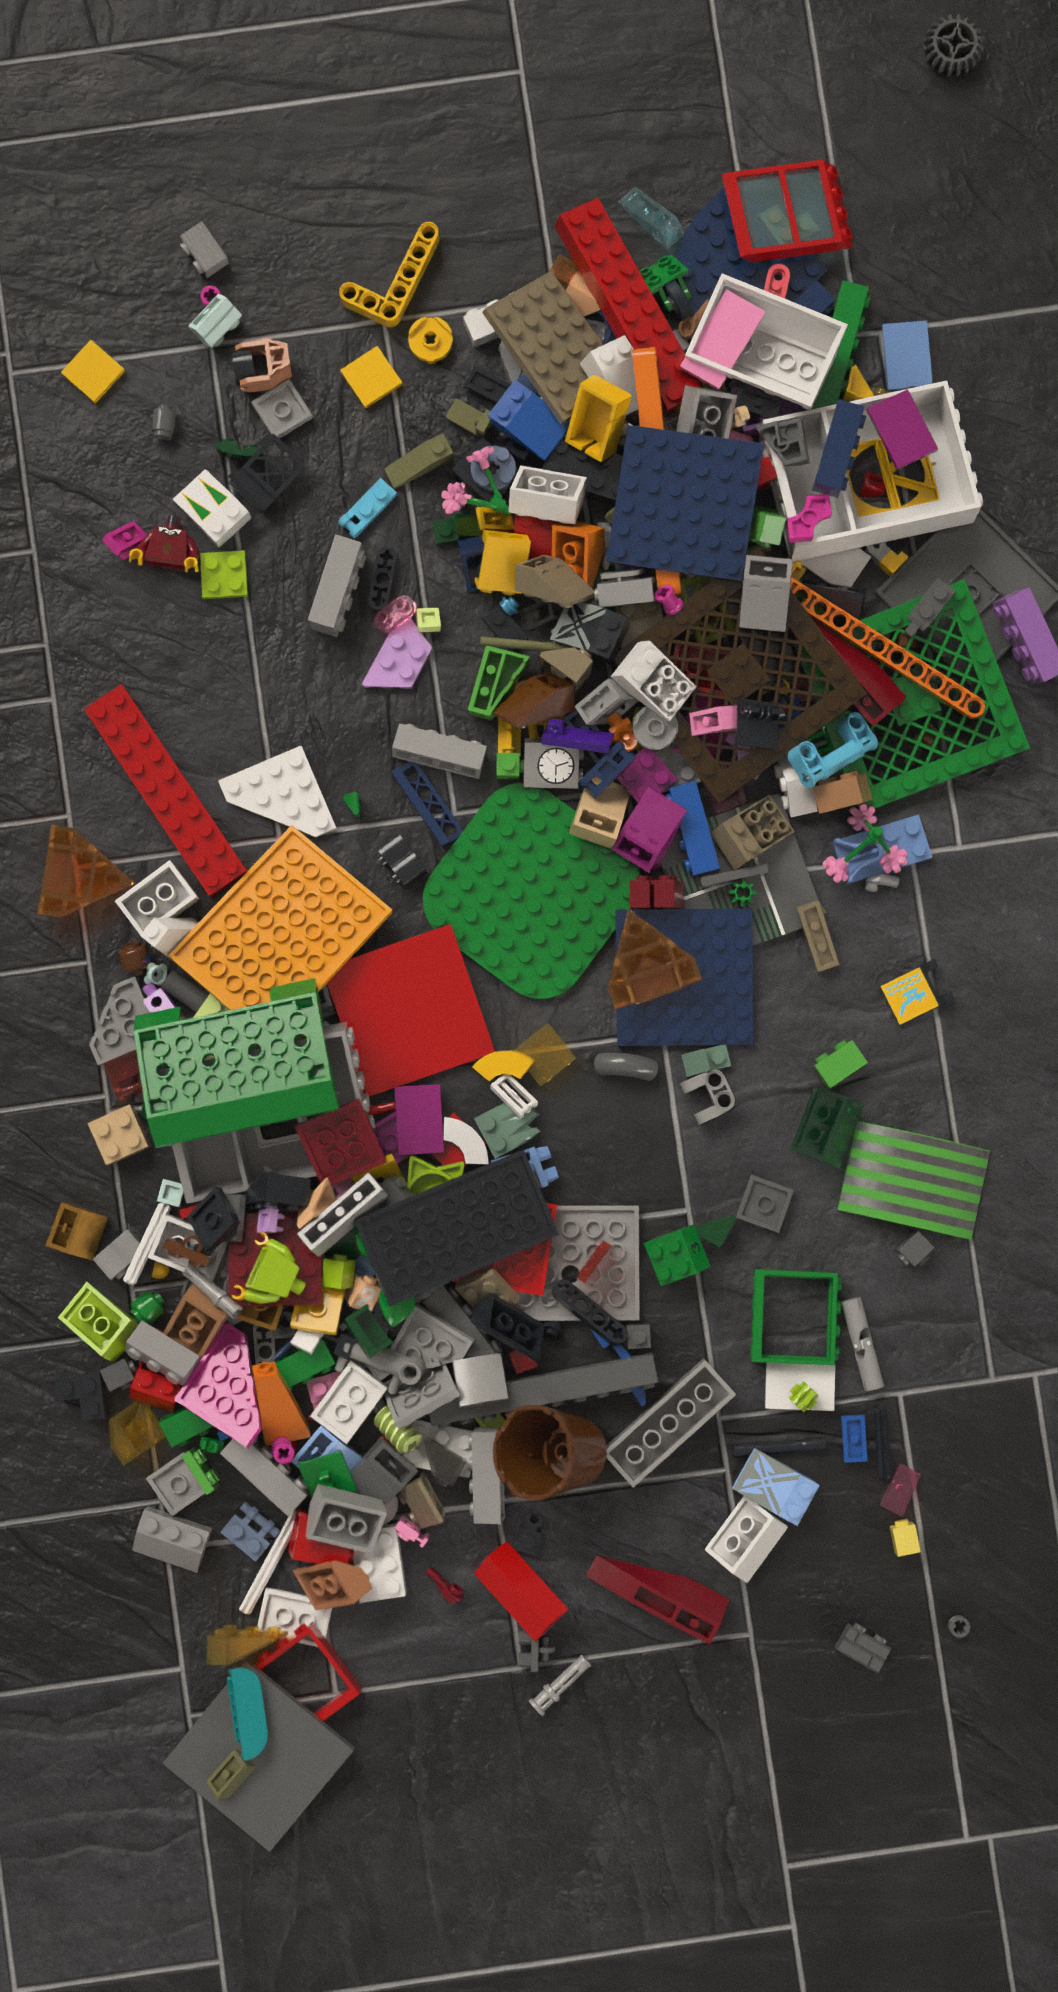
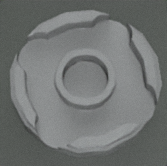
(653, 730)

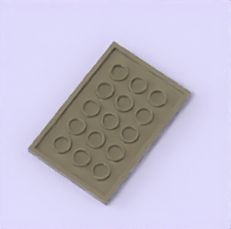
(546, 340)

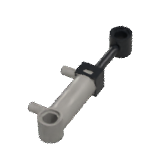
(386, 1360)

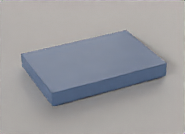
(906, 355)

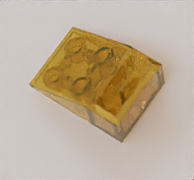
(232, 1644)

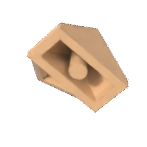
(581, 295)
(319, 1201)

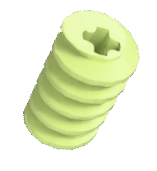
(403, 1439)

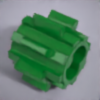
(742, 900)

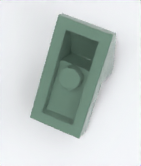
(706, 1060)

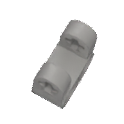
(714, 1093)

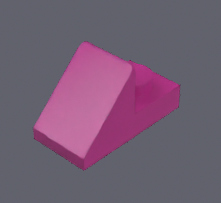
(124, 539)

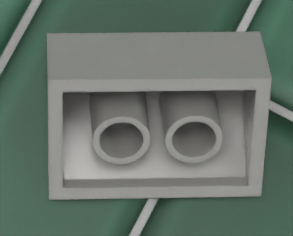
(345, 1518)
(171, 1539)

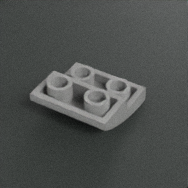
(480, 1380)

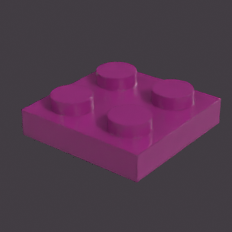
(646, 772)

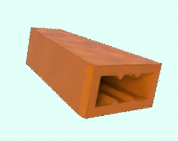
(277, 1406)

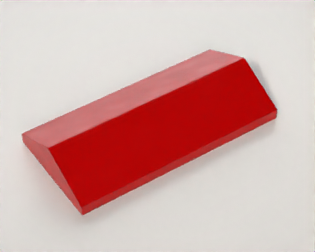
(520, 1590)

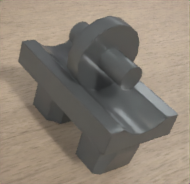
(530, 1659)

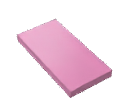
(724, 338)

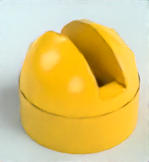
(160, 1270)

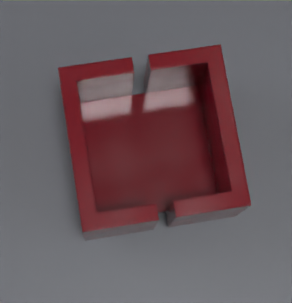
(656, 894)

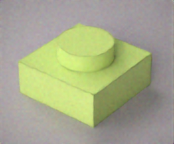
(428, 620)

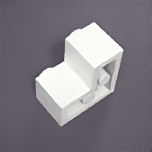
(797, 797)

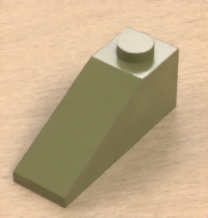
(420, 461)

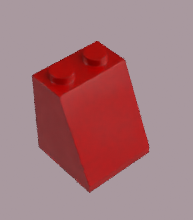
(311, 1550)

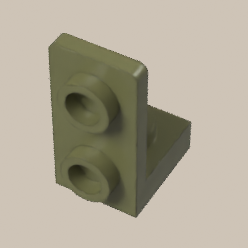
(469, 418)

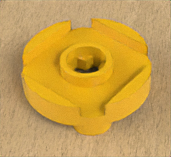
(430, 352)

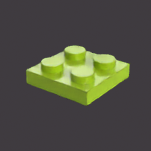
(223, 574)

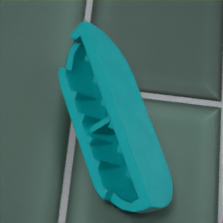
(247, 1711)

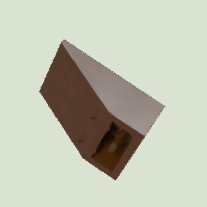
(537, 701)

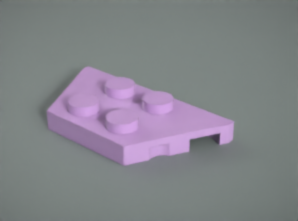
(399, 658)

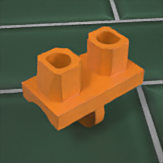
(622, 731)

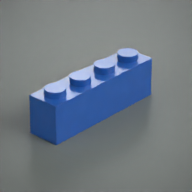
(694, 831)

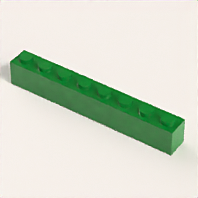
(294, 1366)

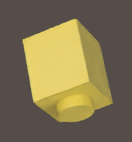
(904, 1538)

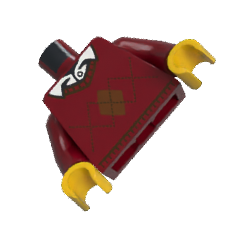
(167, 547)

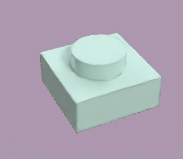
(170, 1193)

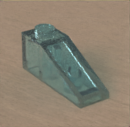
(652, 217)

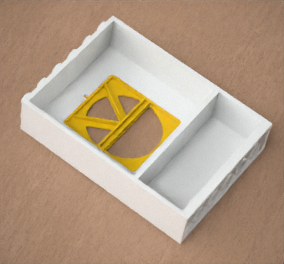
(943, 500)

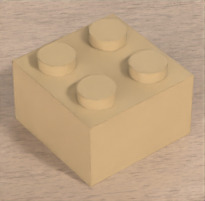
(119, 1134)

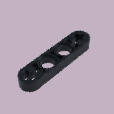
(587, 1315)

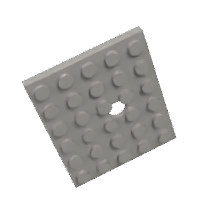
(614, 1280)

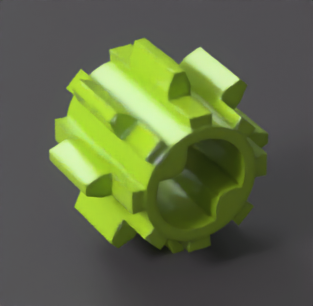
(803, 1396)

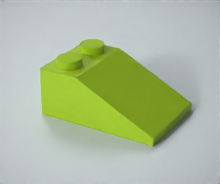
(99, 1322)

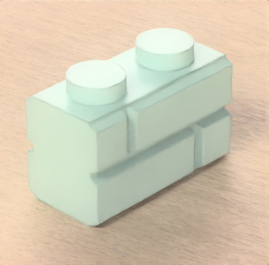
(215, 321)

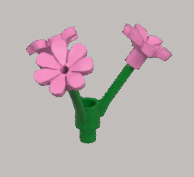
(457, 494)
(863, 818)

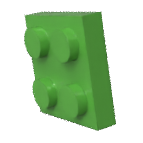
(206, 1477)

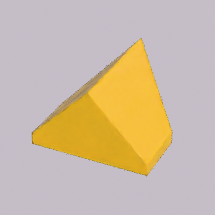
(856, 386)

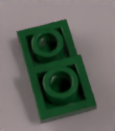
(231, 449)

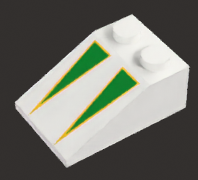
(212, 508)

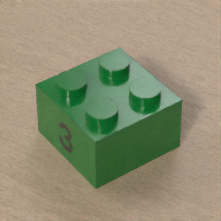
(677, 1255)

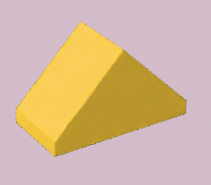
(491, 520)

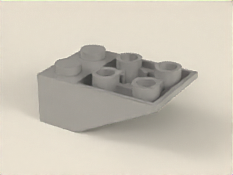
(766, 593)

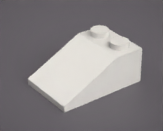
(615, 365)

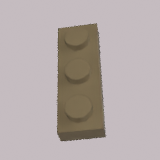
(817, 936)

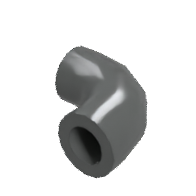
(626, 1065)

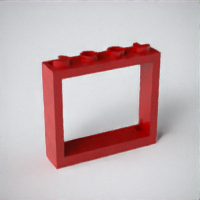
(302, 1631)

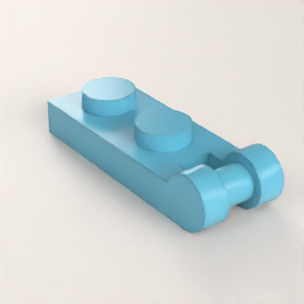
(368, 507)

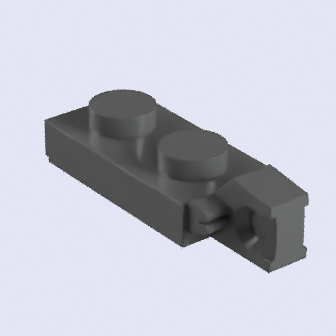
(929, 606)

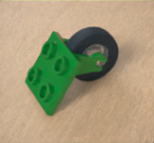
(667, 282)

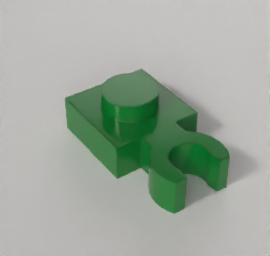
(212, 1443)

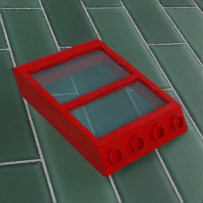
(787, 211)

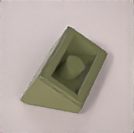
(230, 1775)

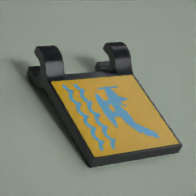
(913, 994)

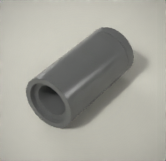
(184, 990)

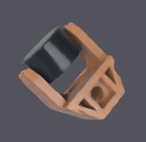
(277, 362)

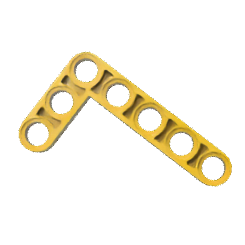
(400, 283)

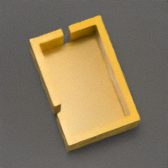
(598, 417)

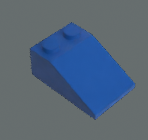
(528, 421)

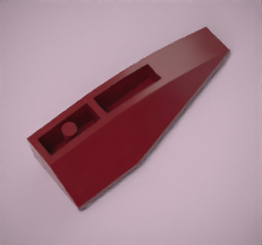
(881, 691)
(663, 1594)

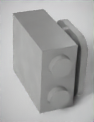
(625, 588)

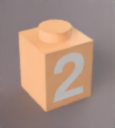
(364, 1292)

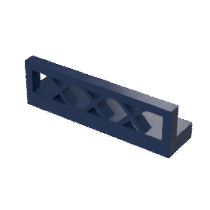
(419, 804)

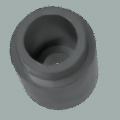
(163, 422)

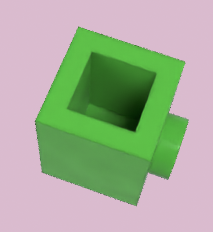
(509, 766)

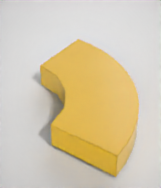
(503, 1062)

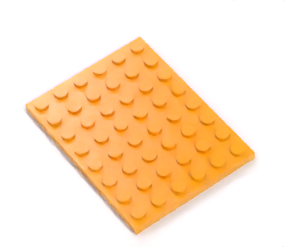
(280, 925)

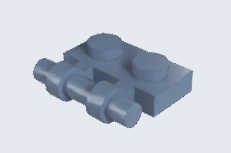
(245, 1536)

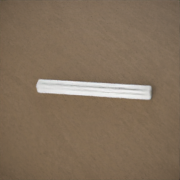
(268, 1566)

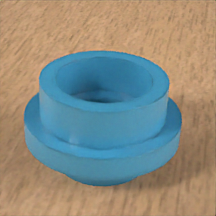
(509, 605)

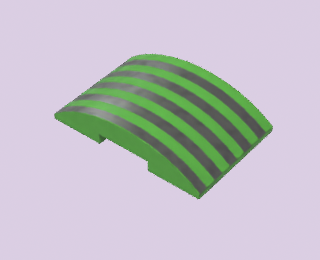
(913, 1180)

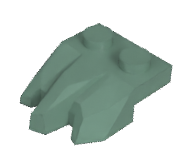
(505, 1130)

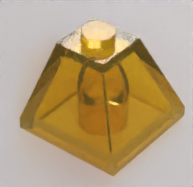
(134, 1431)

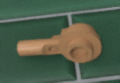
(689, 325)

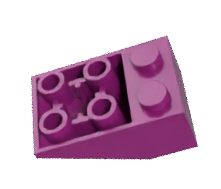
(649, 830)

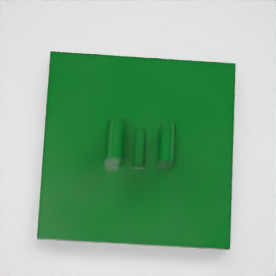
(328, 1471)

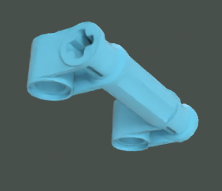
(820, 768)

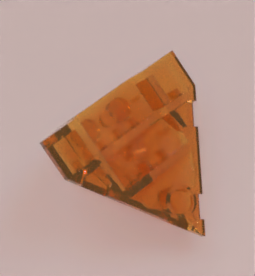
(76, 874)
(648, 965)

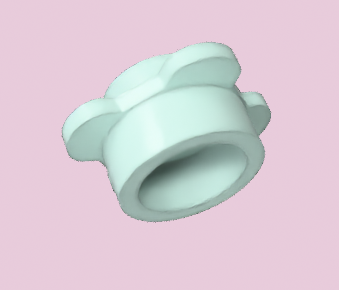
(161, 974)

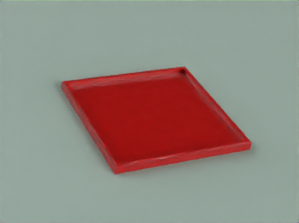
(410, 1010)

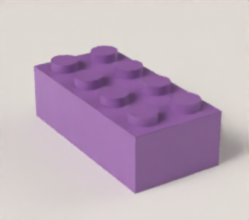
(1028, 634)

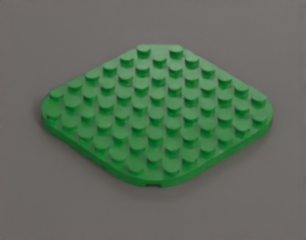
(528, 892)

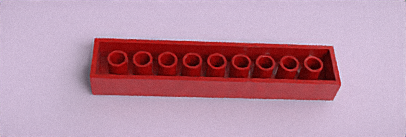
(624, 295)
(166, 791)

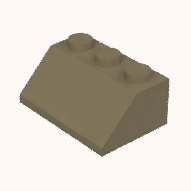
(568, 665)

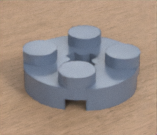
(503, 476)

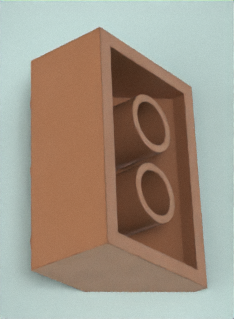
(333, 1584)

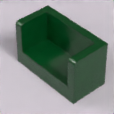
(367, 1331)

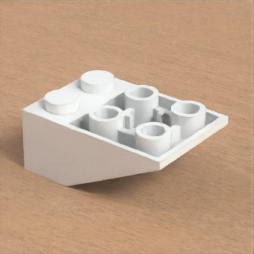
(653, 680)

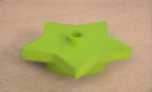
(425, 1175)

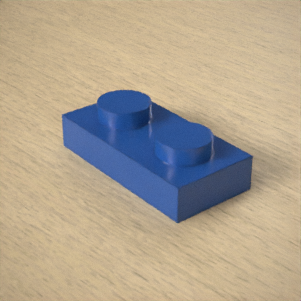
(854, 1438)

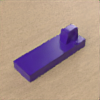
(575, 738)

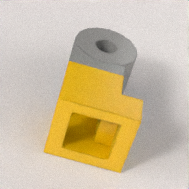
(886, 558)

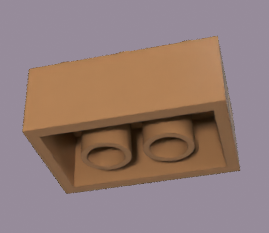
(196, 1322)

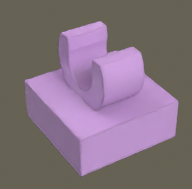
(268, 1221)

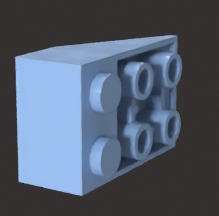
(325, 1443)

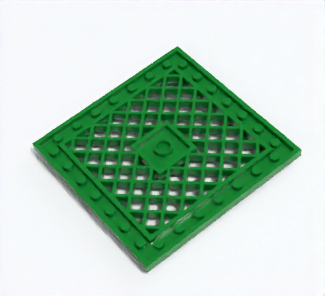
(921, 703)

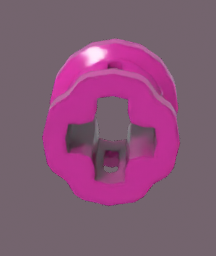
(669, 600)
(284, 1443)

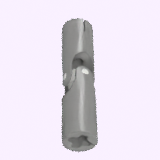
(863, 1348)

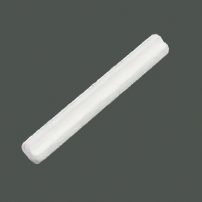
(146, 1244)

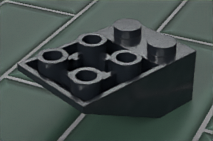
(277, 1192)

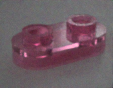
(394, 614)

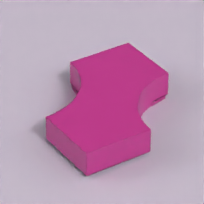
(801, 527)

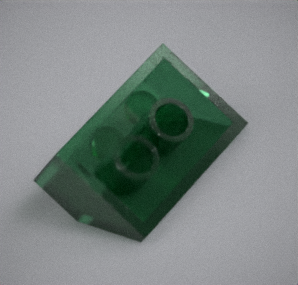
(826, 1127)

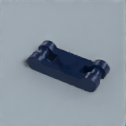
(607, 770)

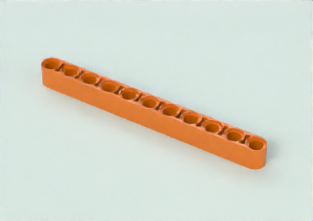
(652, 417)
(885, 655)

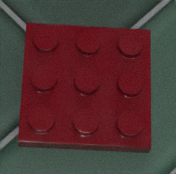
(341, 1143)

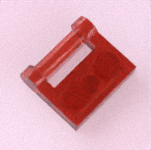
(122, 1069)

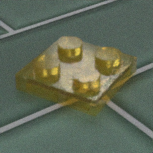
(549, 1054)

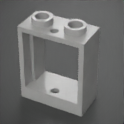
(605, 702)

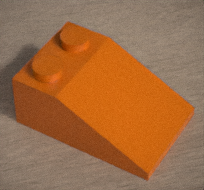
(579, 547)

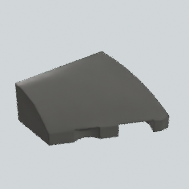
(787, 441)

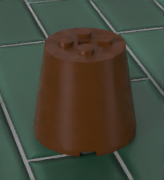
(547, 1452)

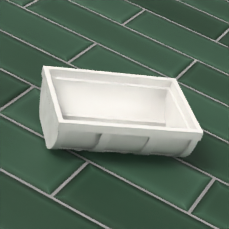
(787, 350)

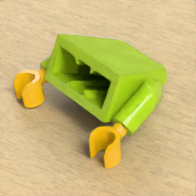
(272, 1274)

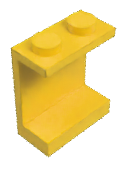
(499, 561)

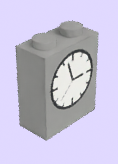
(551, 765)

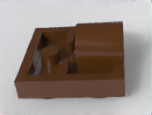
(180, 1249)

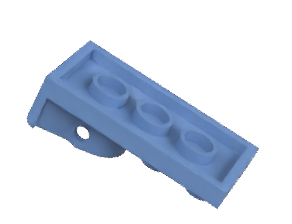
(905, 833)

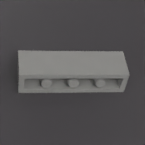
(439, 750)
(340, 1216)
(487, 1489)

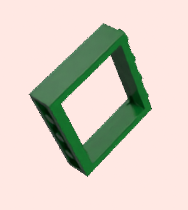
(833, 1309)

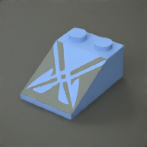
(775, 1486)

